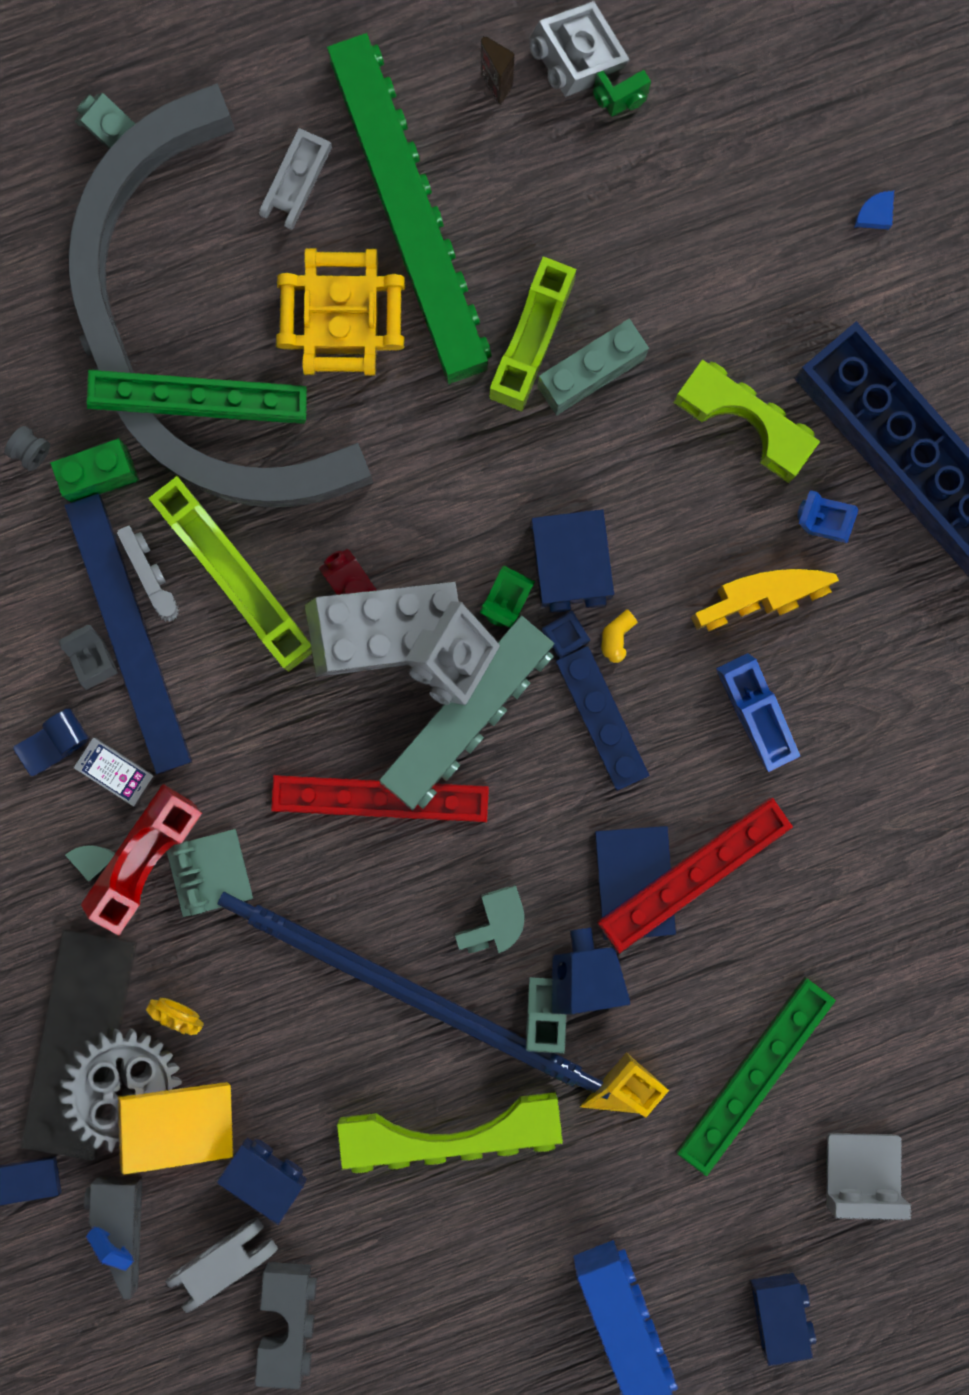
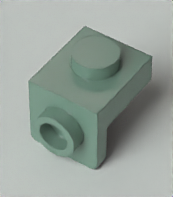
(103, 119)

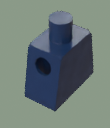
(587, 977)

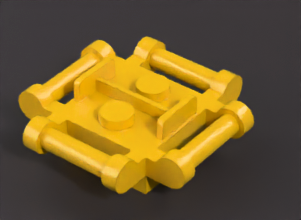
(340, 313)

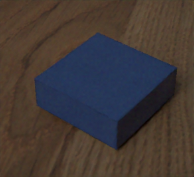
(566, 634)

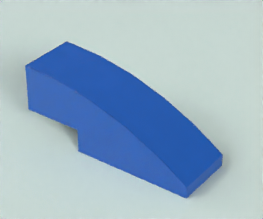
(758, 711)

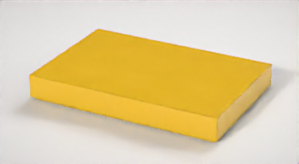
(175, 1127)

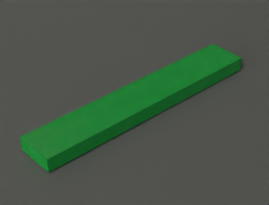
(196, 397)
(755, 1076)

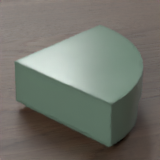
(90, 860)

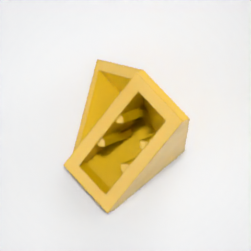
(630, 1088)

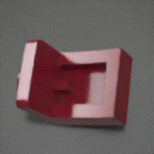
(345, 574)

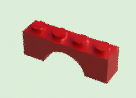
(120, 885)

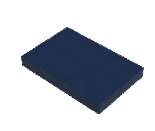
(629, 863)

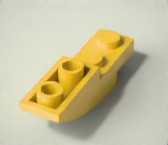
(775, 590)

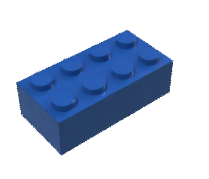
(620, 1317)

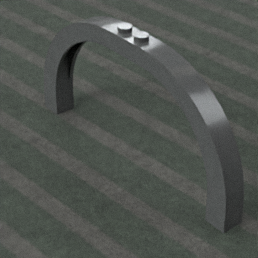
(123, 168)

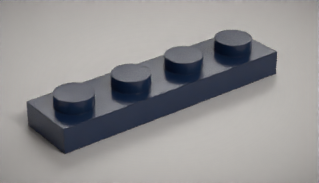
(602, 718)

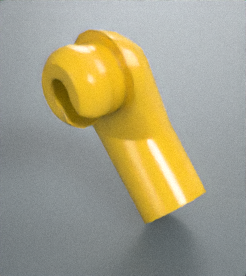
(613, 636)

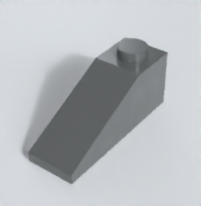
(116, 1208)

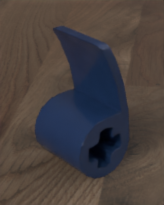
(55, 742)

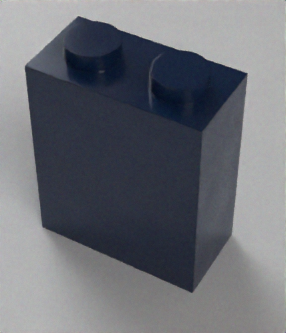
(572, 560)

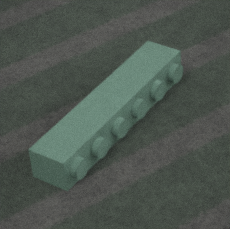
(459, 726)

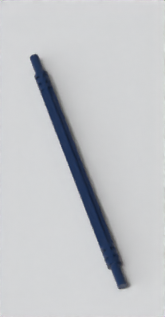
(409, 992)

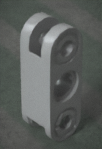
(221, 1265)

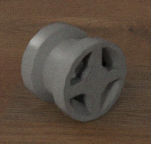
(27, 448)

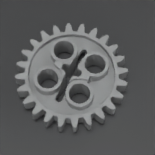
(87, 1095)

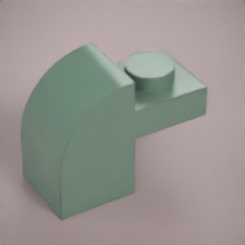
(504, 925)
(543, 1029)

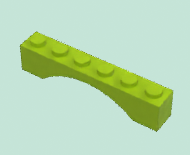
(232, 573)
(375, 1141)

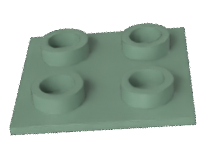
(206, 870)

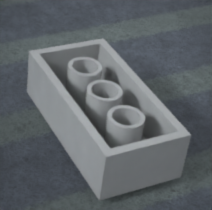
(373, 626)

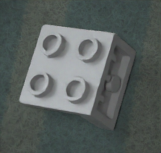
(865, 1177)

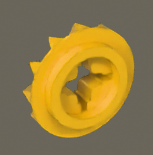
(175, 1016)

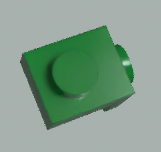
(625, 95)
(507, 597)

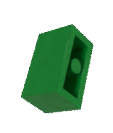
(95, 471)

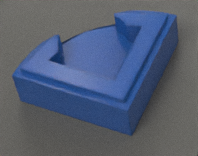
(876, 212)
(107, 1252)

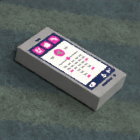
(114, 772)

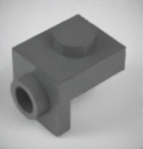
(88, 656)

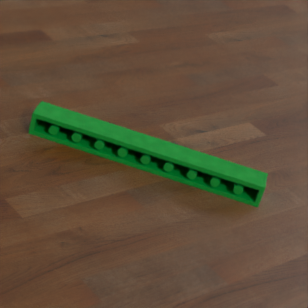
(408, 208)

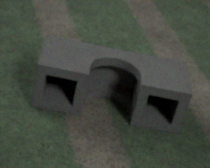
(284, 1358)

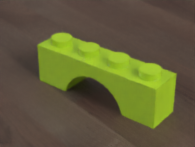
(533, 334)
(783, 442)

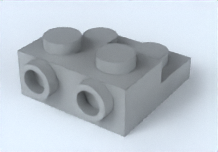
(576, 48)
(452, 655)

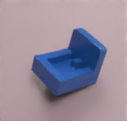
(827, 517)

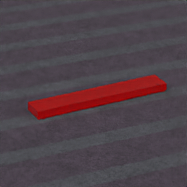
(373, 799)
(694, 875)

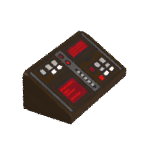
(497, 68)

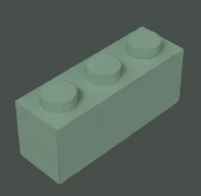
(592, 367)

